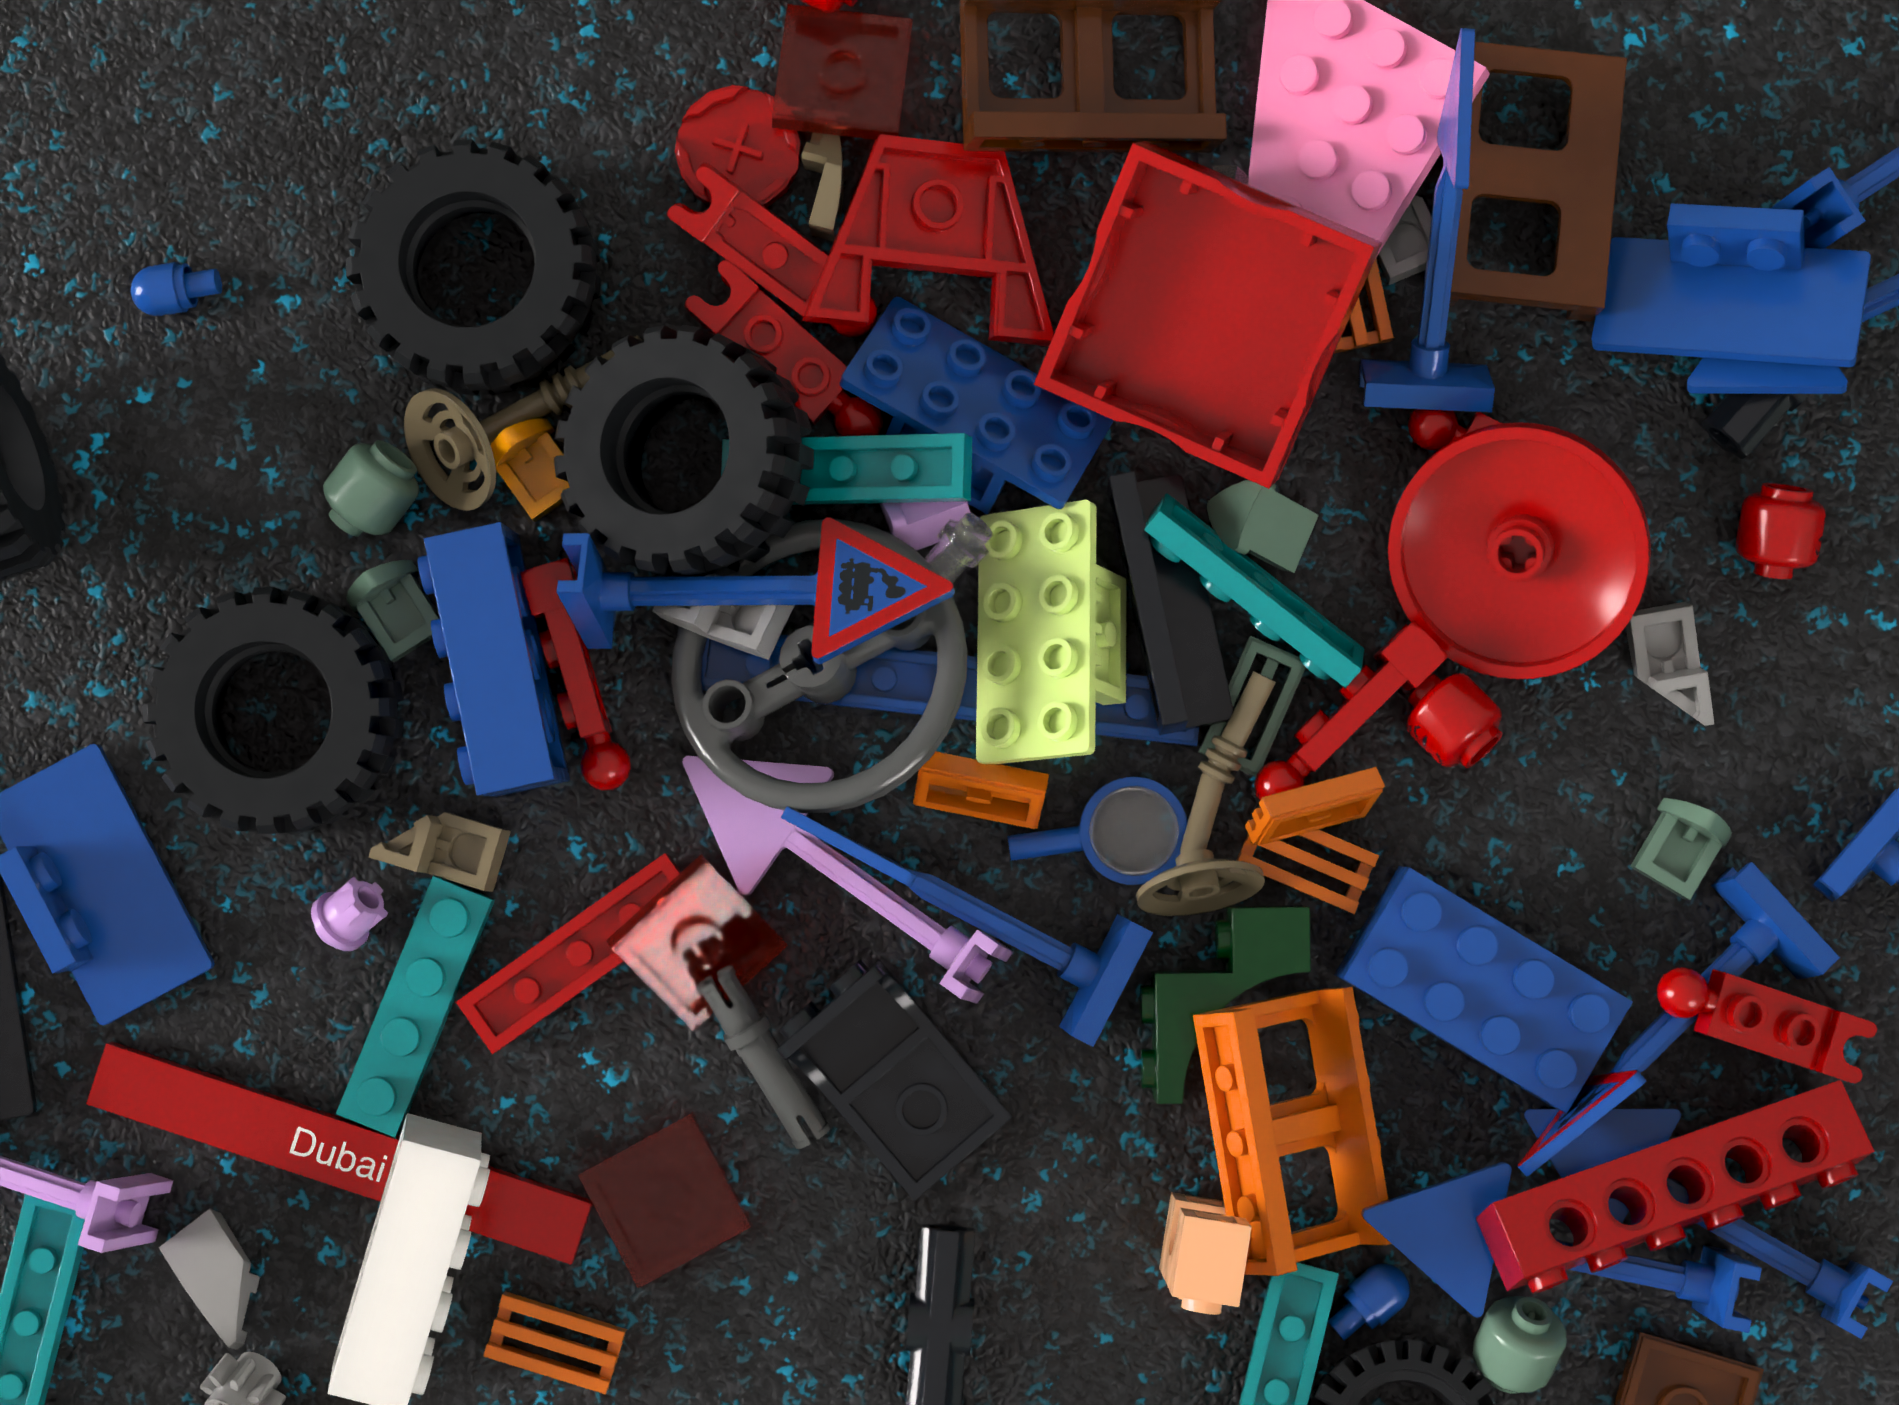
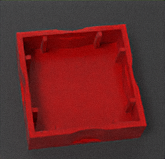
(1207, 312)

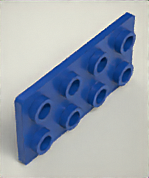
(1734, 290)
(951, 383)
(96, 886)

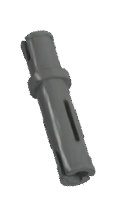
(750, 1036)

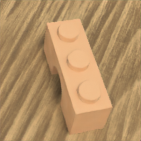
(1204, 1253)

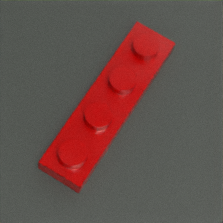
(561, 962)

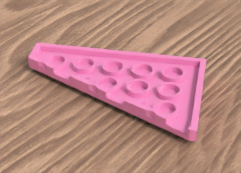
(1348, 111)

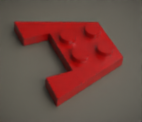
(940, 213)

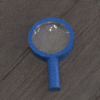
(1125, 831)

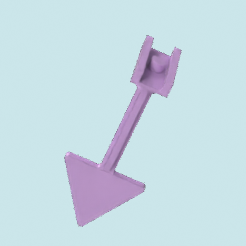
(756, 834)
(110, 1207)

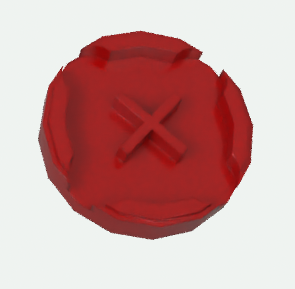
(736, 137)

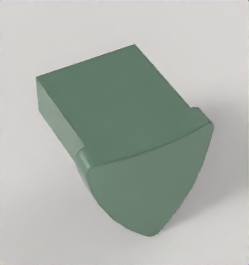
(1262, 523)
(394, 607)
(1681, 846)

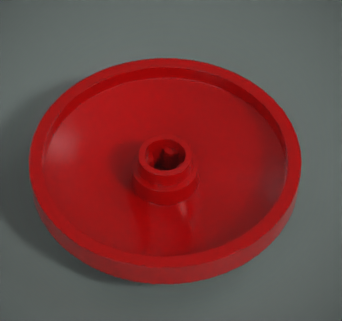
(1520, 550)

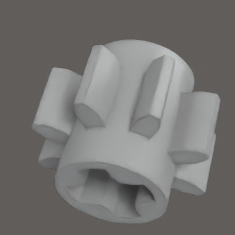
(243, 1381)

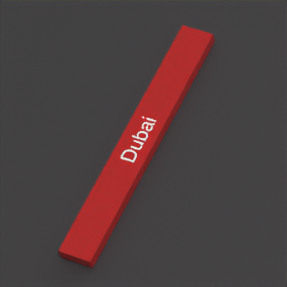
(318, 1145)

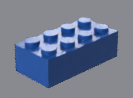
(494, 661)
(1483, 988)

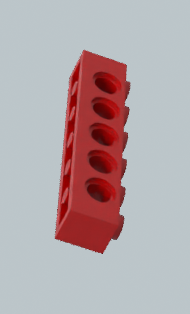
(1817, 1121)

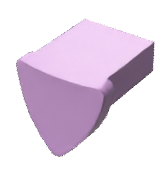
(921, 521)

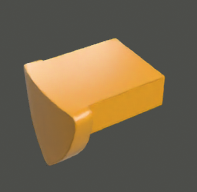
(526, 464)

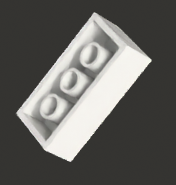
(404, 1270)

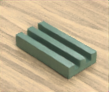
(1273, 658)

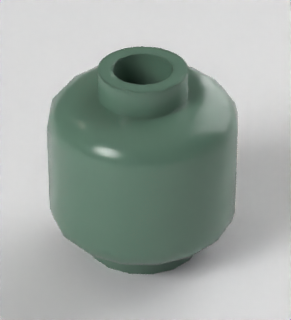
(371, 489)
(1519, 1344)

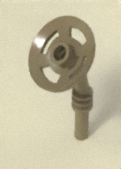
(472, 438)
(1196, 871)

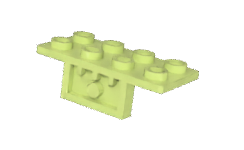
(1046, 635)

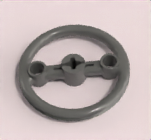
(794, 677)

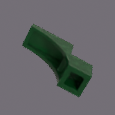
(1257, 947)

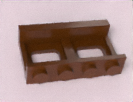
(1088, 111)
(1573, 180)

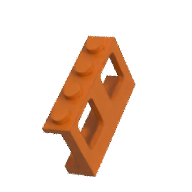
(1254, 1133)

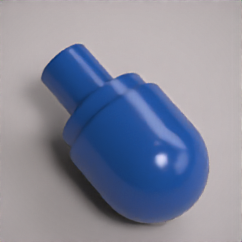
(172, 288)
(1371, 1299)

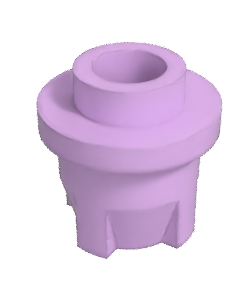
(348, 914)

